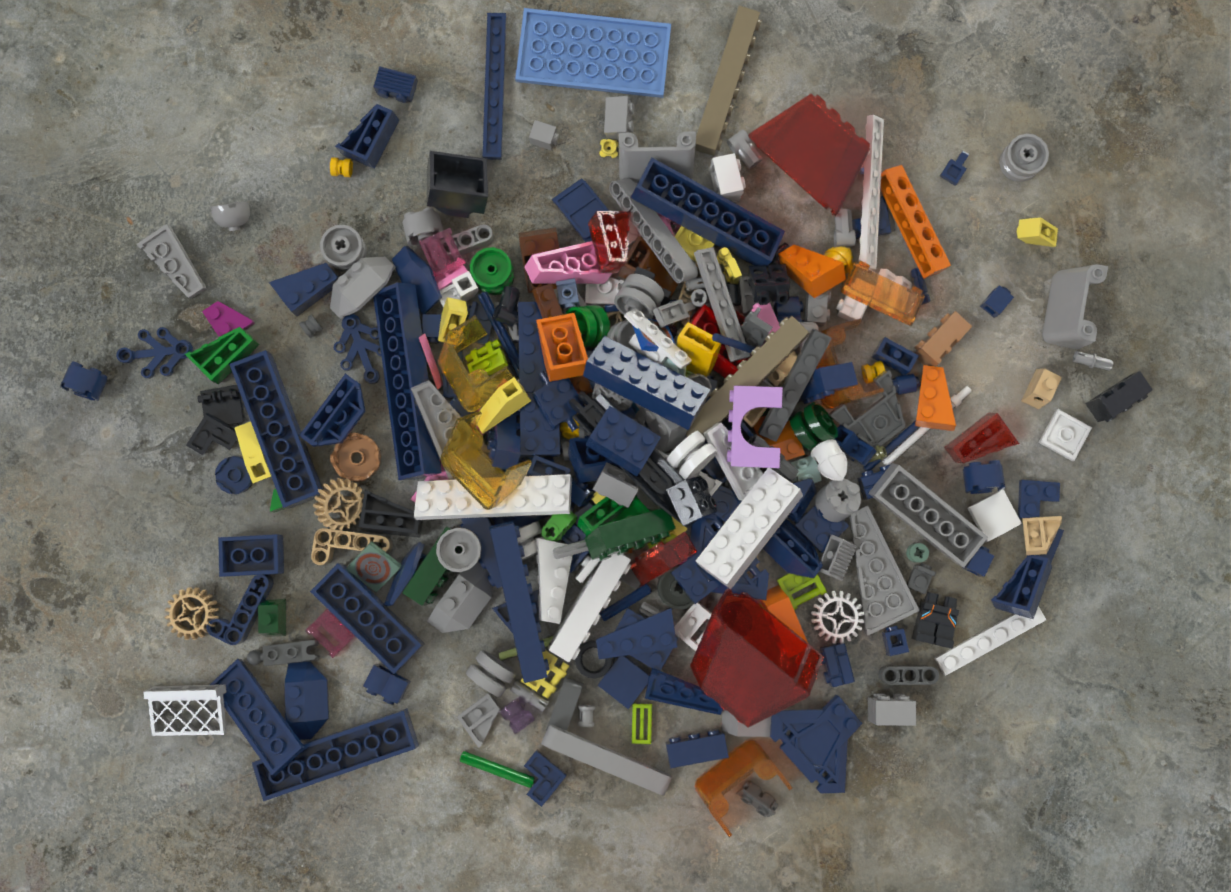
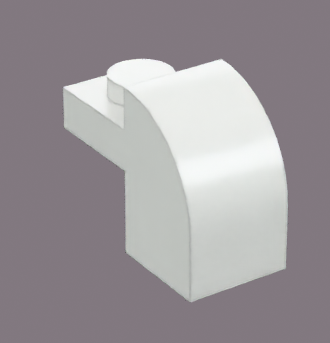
(462, 288)

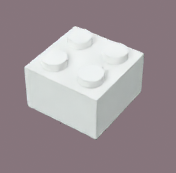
(726, 177)

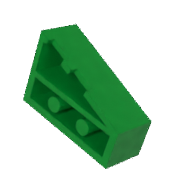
(216, 356)
(607, 512)

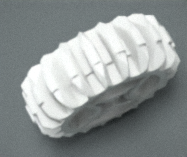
(838, 608)

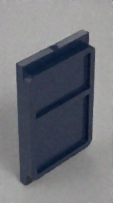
(578, 206)

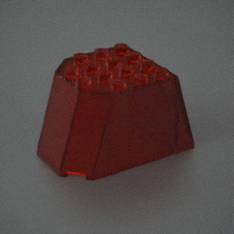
(815, 150)
(753, 660)

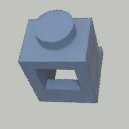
(566, 287)

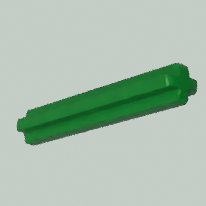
(497, 769)

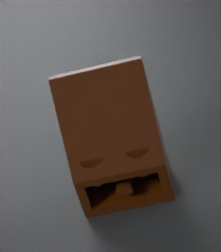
(534, 243)
(643, 257)

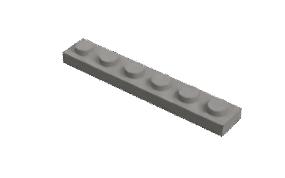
(720, 300)

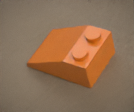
(562, 346)
(787, 441)

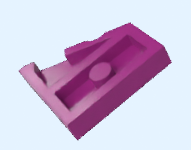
(225, 319)

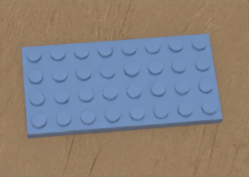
(593, 52)

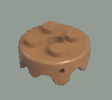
(343, 453)

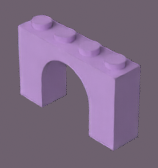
(745, 399)

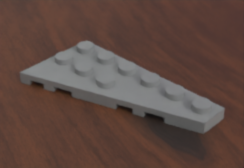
(881, 584)

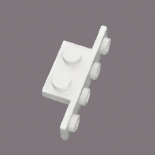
(665, 344)

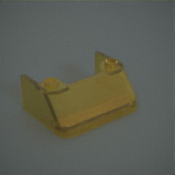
(474, 388)
(474, 469)

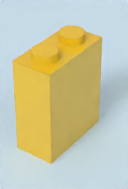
(699, 348)

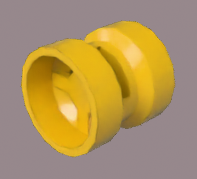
(341, 167)
(870, 372)

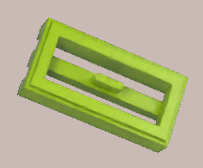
(649, 730)

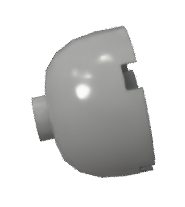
(231, 215)

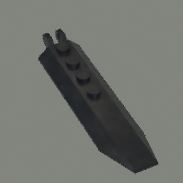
(656, 473)

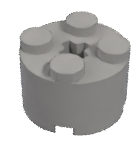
(421, 225)
(838, 500)

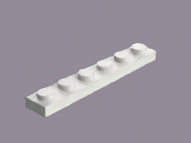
(986, 641)

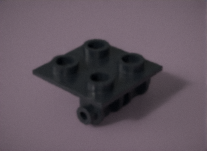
(222, 403)

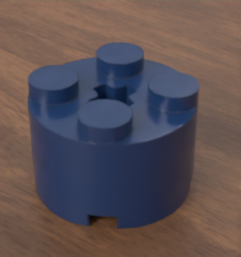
(84, 382)
(983, 478)

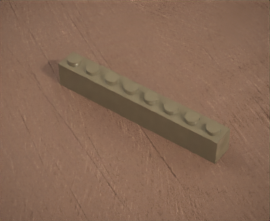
(726, 80)
(751, 372)

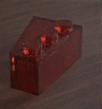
(609, 238)
(982, 438)
(662, 558)

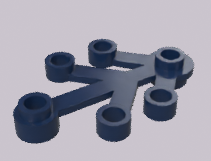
(358, 346)
(159, 352)

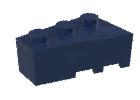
(305, 287)
(827, 381)
(504, 443)

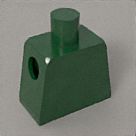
(272, 618)

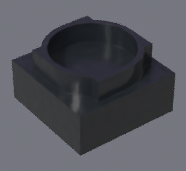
(457, 184)

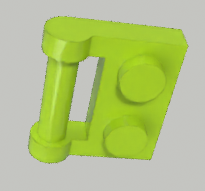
(792, 583)

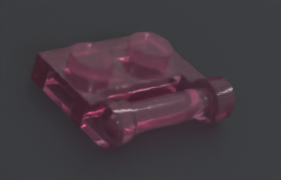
(437, 254)
(334, 628)

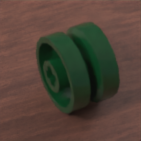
(813, 426)

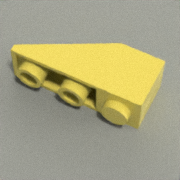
(502, 404)
(252, 452)

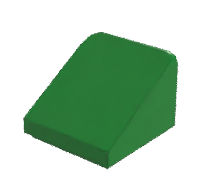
(276, 503)

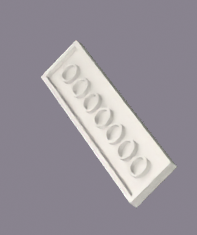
(533, 497)

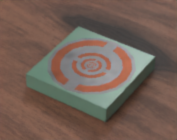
(373, 566)

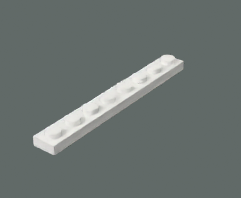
(871, 192)

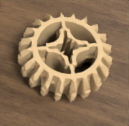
(325, 506)
(176, 619)

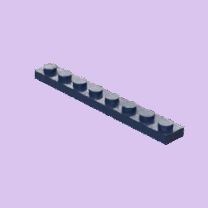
(494, 86)

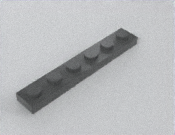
(795, 384)

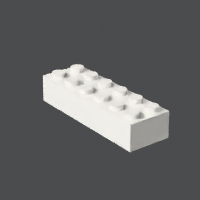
(749, 528)
(587, 606)

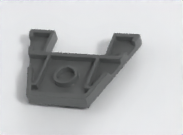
(878, 421)

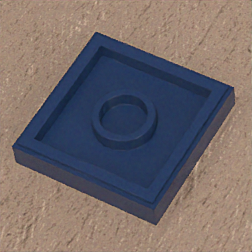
(624, 681)

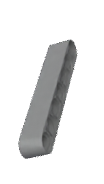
(654, 232)
(606, 760)

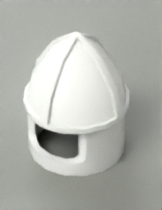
(831, 460)

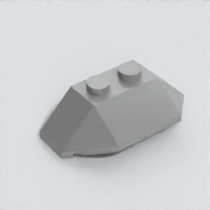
(360, 284)
(462, 601)

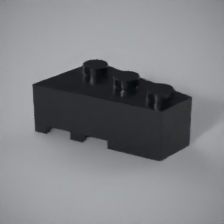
(386, 517)

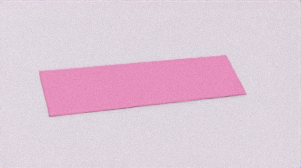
(431, 361)

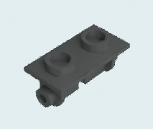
(750, 795)

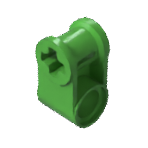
(560, 524)

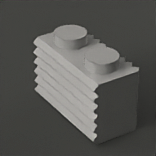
(837, 557)

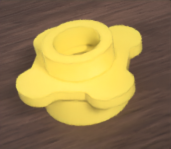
(613, 144)

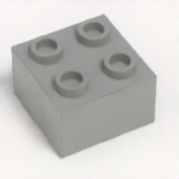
(893, 710)

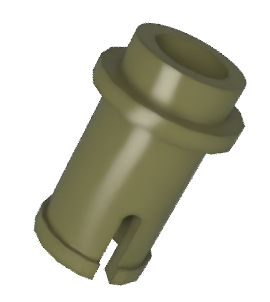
(880, 454)

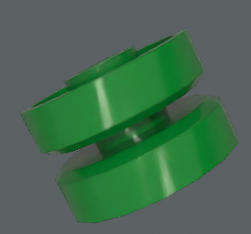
(492, 260)
(592, 323)

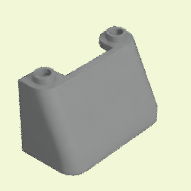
(635, 159)
(1067, 304)

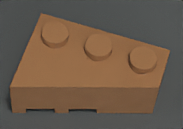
(942, 339)

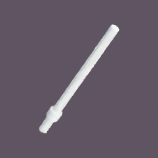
(956, 400)

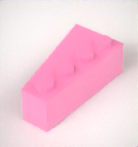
(566, 263)

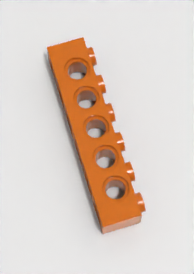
(913, 222)

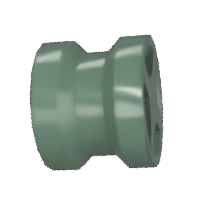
(913, 553)

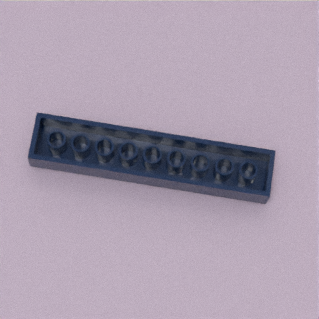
(404, 368)

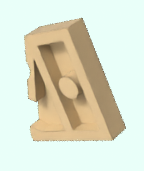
(1040, 533)

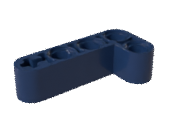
(246, 607)

